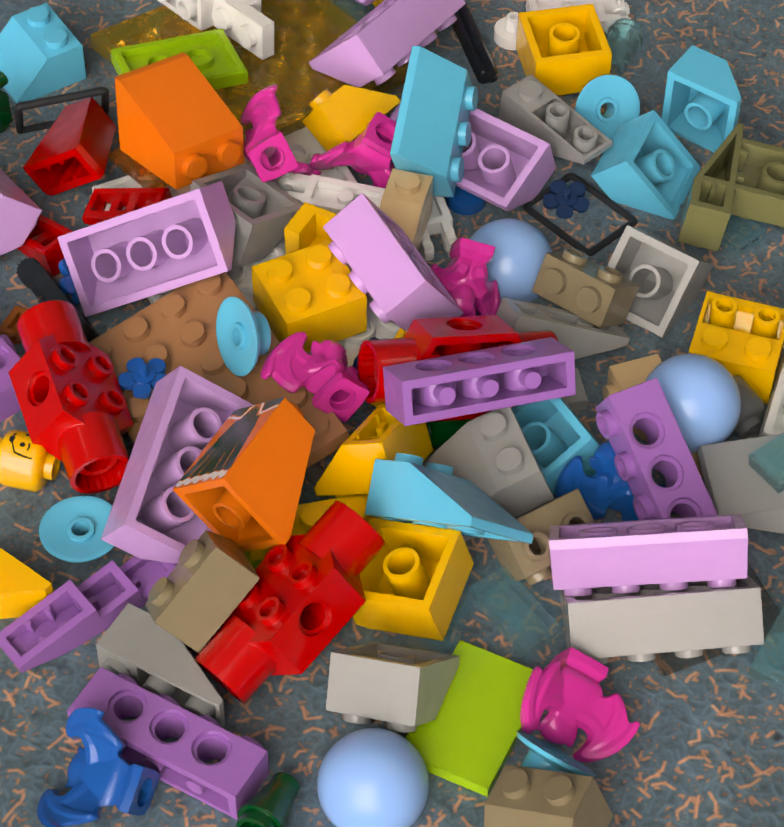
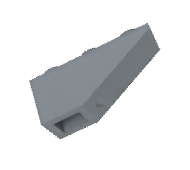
(546, 116)
(157, 662)

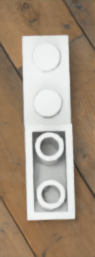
(238, 19)

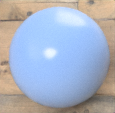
(516, 257)
(700, 396)
(373, 780)

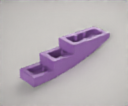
(79, 613)

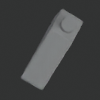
(570, 329)

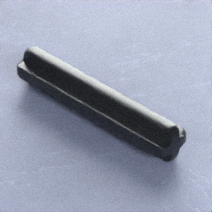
(474, 46)

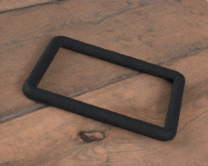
(20, 128)
(632, 220)

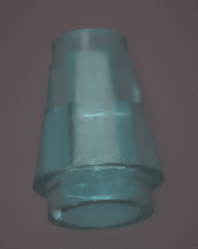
(624, 41)

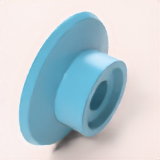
(620, 98)
(241, 335)
(68, 520)
(547, 757)

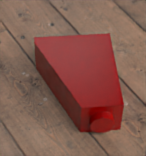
(73, 148)

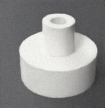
(506, 31)

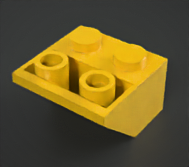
(742, 338)
(375, 438)

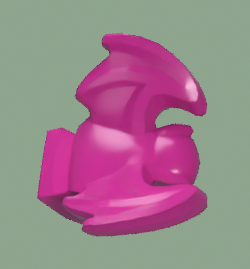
(264, 143)
(366, 154)
(467, 278)
(321, 373)
(573, 701)

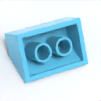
(434, 120)

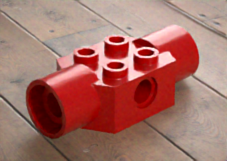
(433, 339)
(71, 397)
(296, 605)

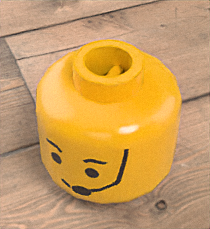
(24, 463)

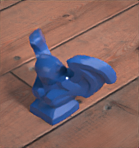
(599, 490)
(97, 776)

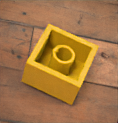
(563, 47)
(309, 295)
(414, 580)

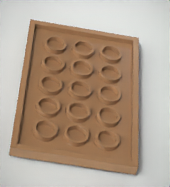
(183, 333)

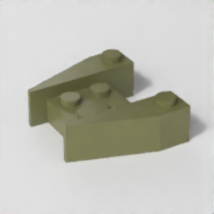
(737, 180)

